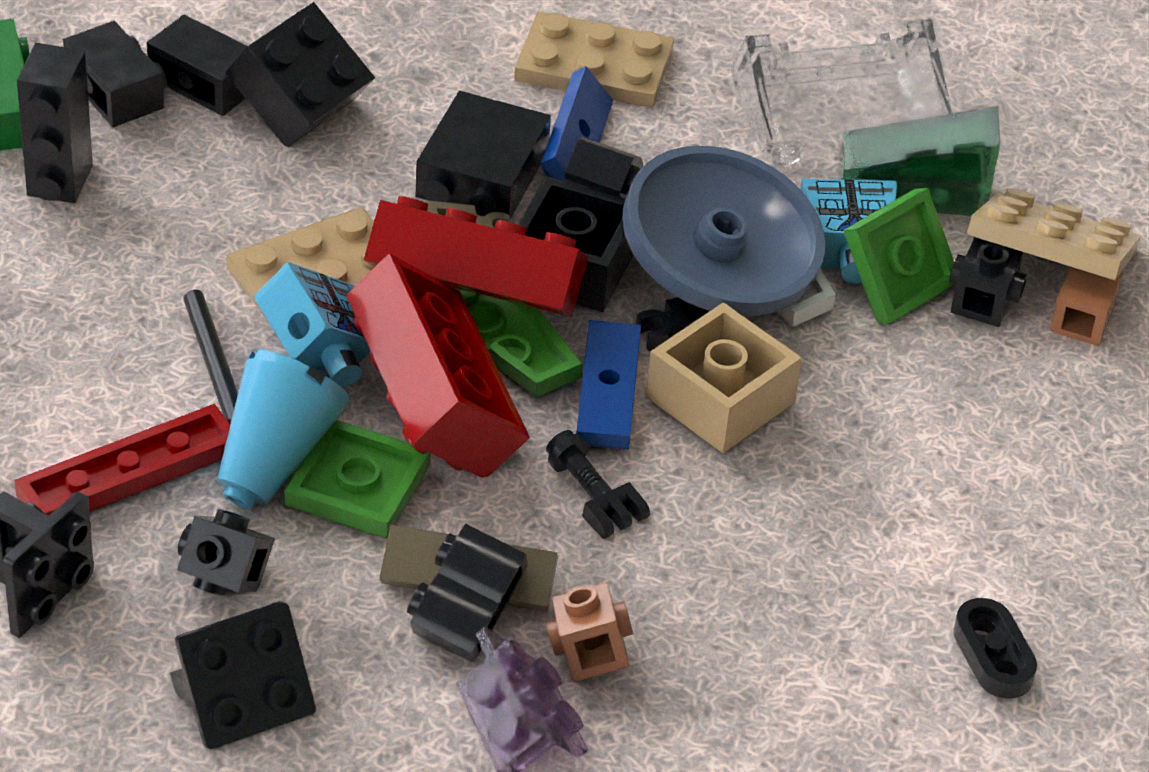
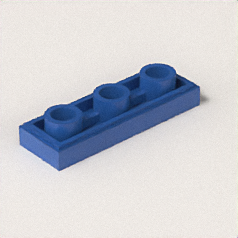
(580, 115)
(608, 384)

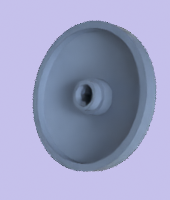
(723, 230)

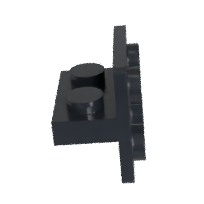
(42, 557)
(243, 675)

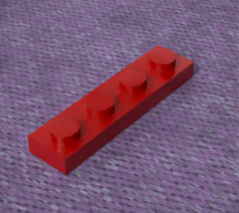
(130, 463)

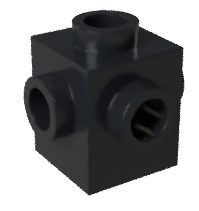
(989, 272)
(224, 553)

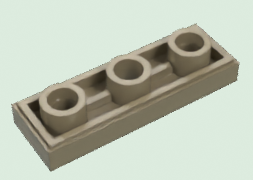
(412, 555)

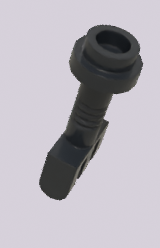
(569, 452)

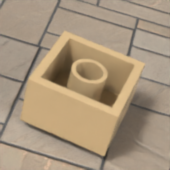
(723, 377)

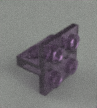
(518, 705)

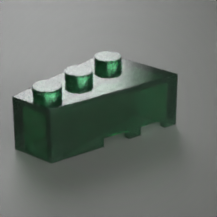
(945, 153)

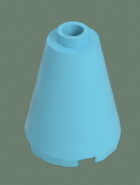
(274, 426)

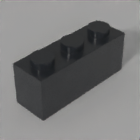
(55, 122)

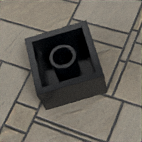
(299, 74)
(595, 224)

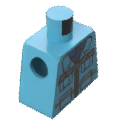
(840, 206)
(314, 321)

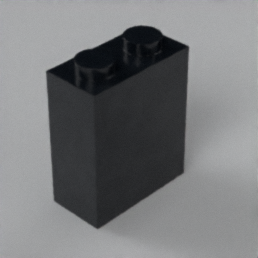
(482, 154)

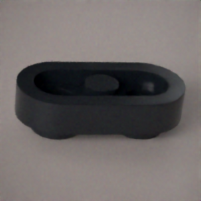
(997, 652)

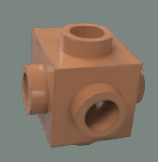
(590, 631)

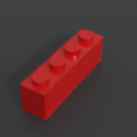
(478, 257)

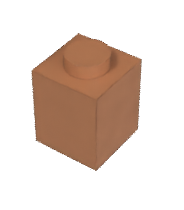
(1085, 305)

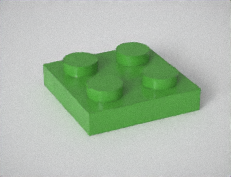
(901, 255)
(357, 478)

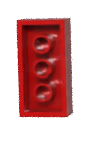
(436, 368)

